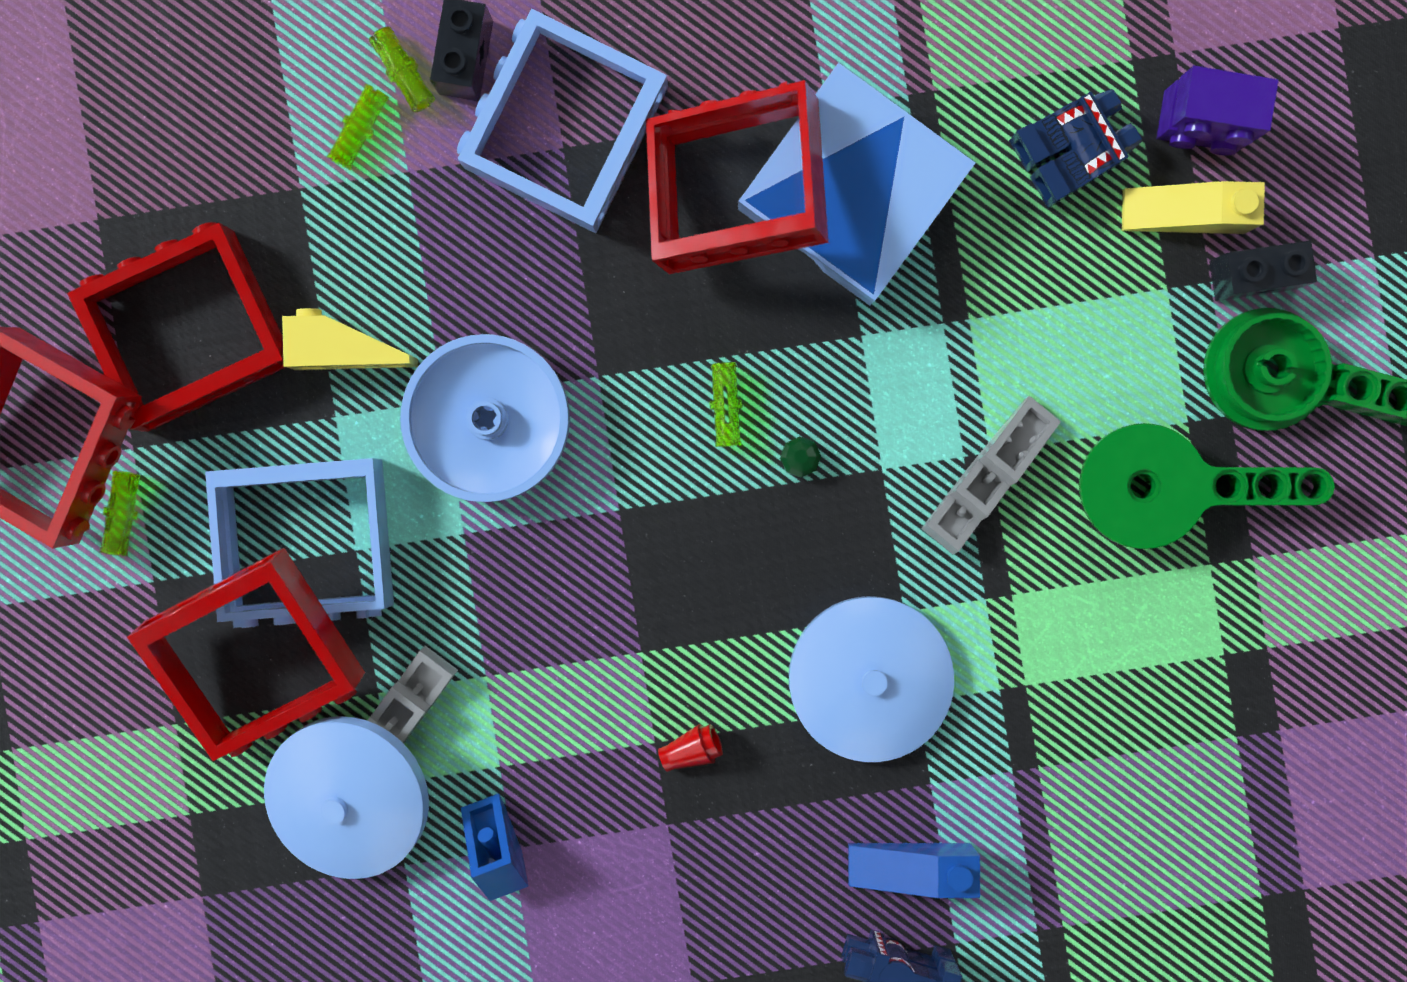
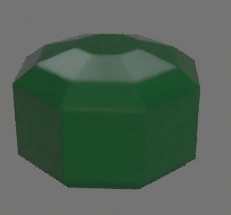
(800, 457)

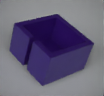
(1217, 110)

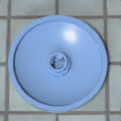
(485, 418)
(871, 679)
(346, 797)

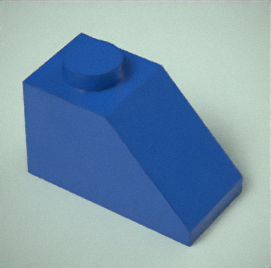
(493, 848)

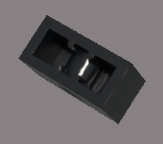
(461, 49)
(1263, 270)

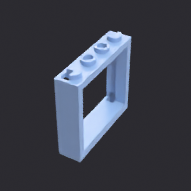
(623, 151)
(225, 542)

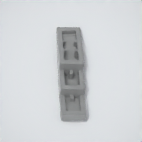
(991, 475)
(413, 694)

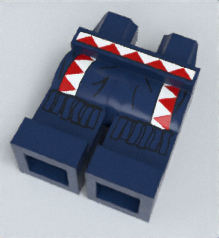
(1085, 135)
(889, 961)

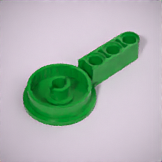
(1304, 378)
(1179, 486)

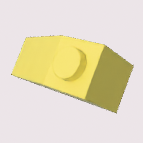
(1194, 207)
(323, 343)

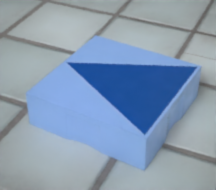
(880, 182)

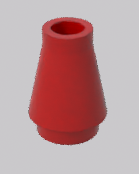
(691, 749)

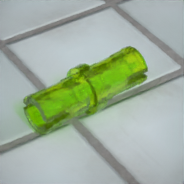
(401, 69)
(357, 127)
(725, 375)
(120, 513)

